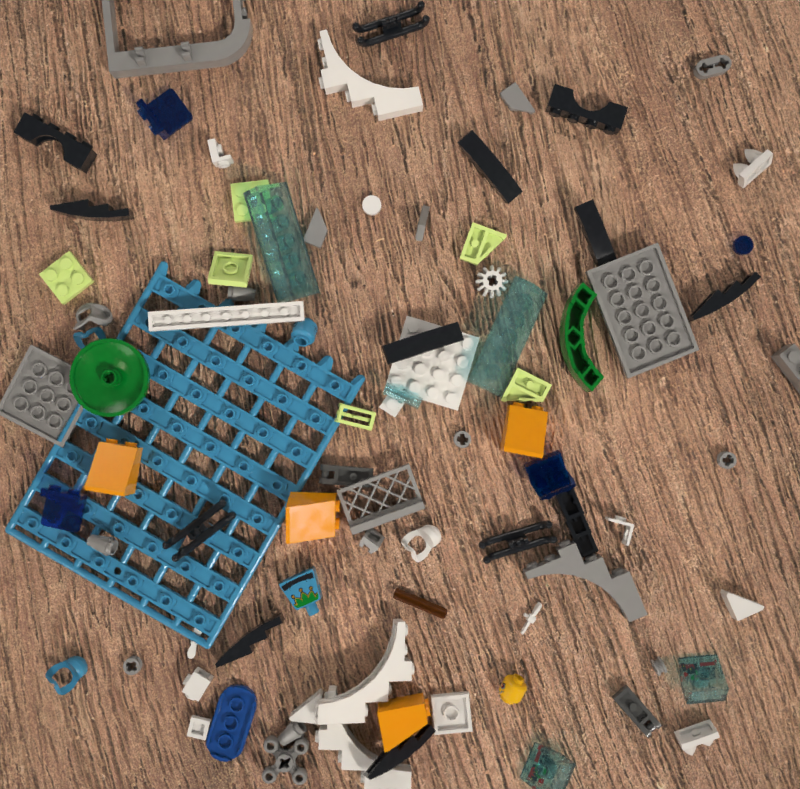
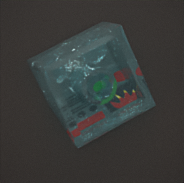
(702, 679)
(547, 768)

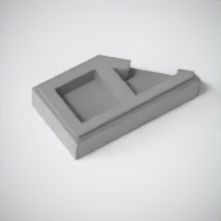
(516, 100)
(422, 223)
(316, 230)

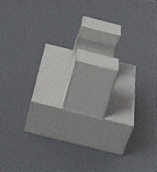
(372, 540)

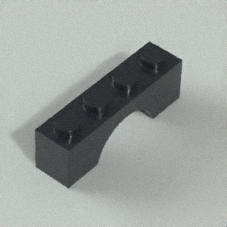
(564, 105)
(36, 132)

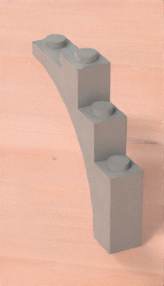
(569, 562)

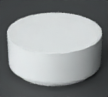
(371, 205)

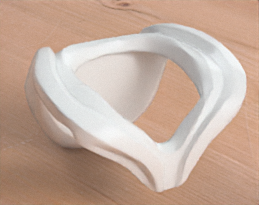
(431, 536)

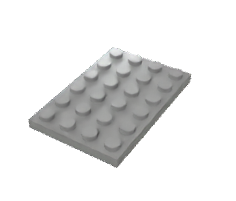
(642, 310)

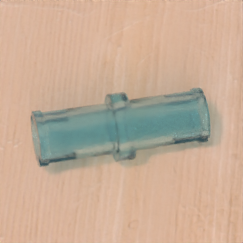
(402, 396)

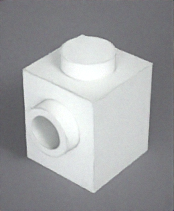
(196, 684)

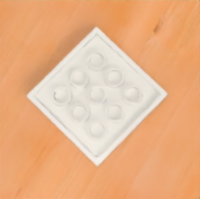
(437, 374)

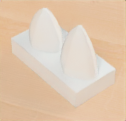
(758, 163)
(695, 735)

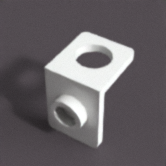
(628, 529)

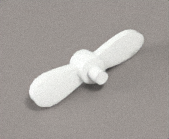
(531, 617)
(192, 649)

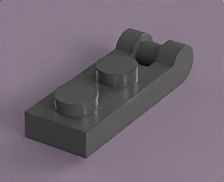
(344, 475)
(636, 710)

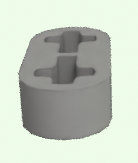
(712, 71)

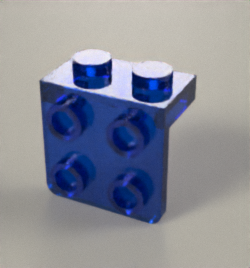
(165, 114)
(549, 475)
(63, 508)

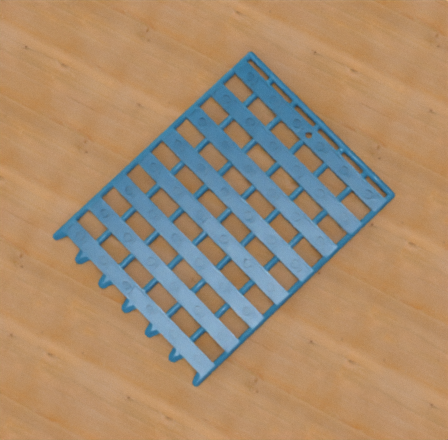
(176, 471)

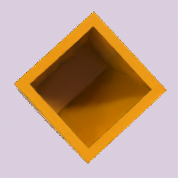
(524, 430)
(114, 468)
(311, 516)
(402, 718)

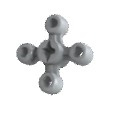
(285, 766)

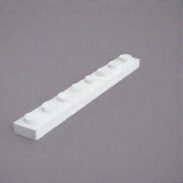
(226, 316)

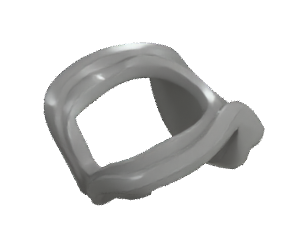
(99, 314)

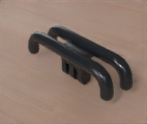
(391, 26)
(199, 530)
(517, 540)

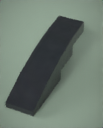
(489, 166)
(87, 211)
(595, 233)
(719, 299)
(422, 343)
(576, 522)
(245, 645)
(392, 758)

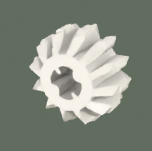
(485, 283)

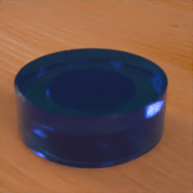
(742, 245)

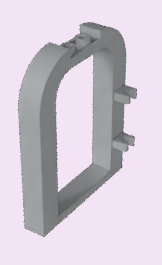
(178, 57)

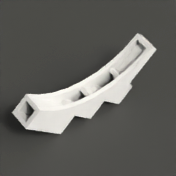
(387, 101)
(351, 705)
(357, 757)

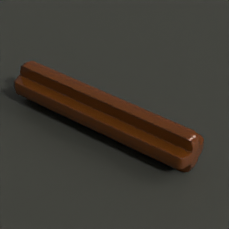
(420, 603)

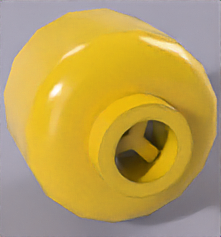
(512, 689)

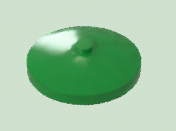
(109, 377)

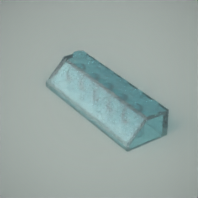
(281, 242)
(507, 336)

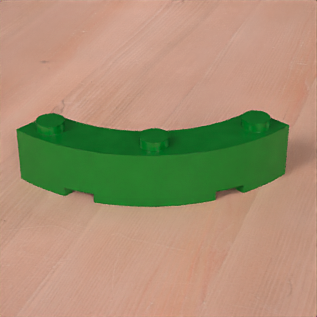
(573, 341)

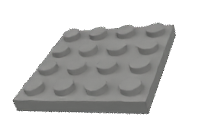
(41, 396)

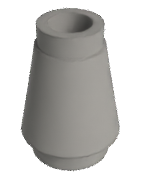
(241, 293)
(103, 544)
(292, 732)

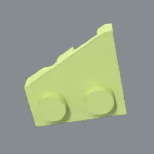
(480, 243)

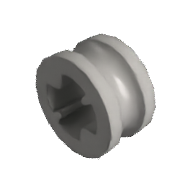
(457, 443)
(729, 465)
(139, 664)
(658, 666)

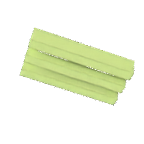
(340, 413)

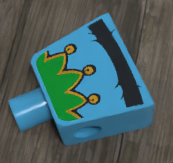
(303, 590)

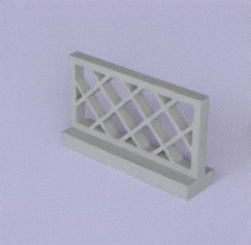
(382, 515)

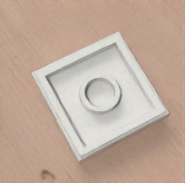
(451, 713)

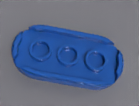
(231, 722)

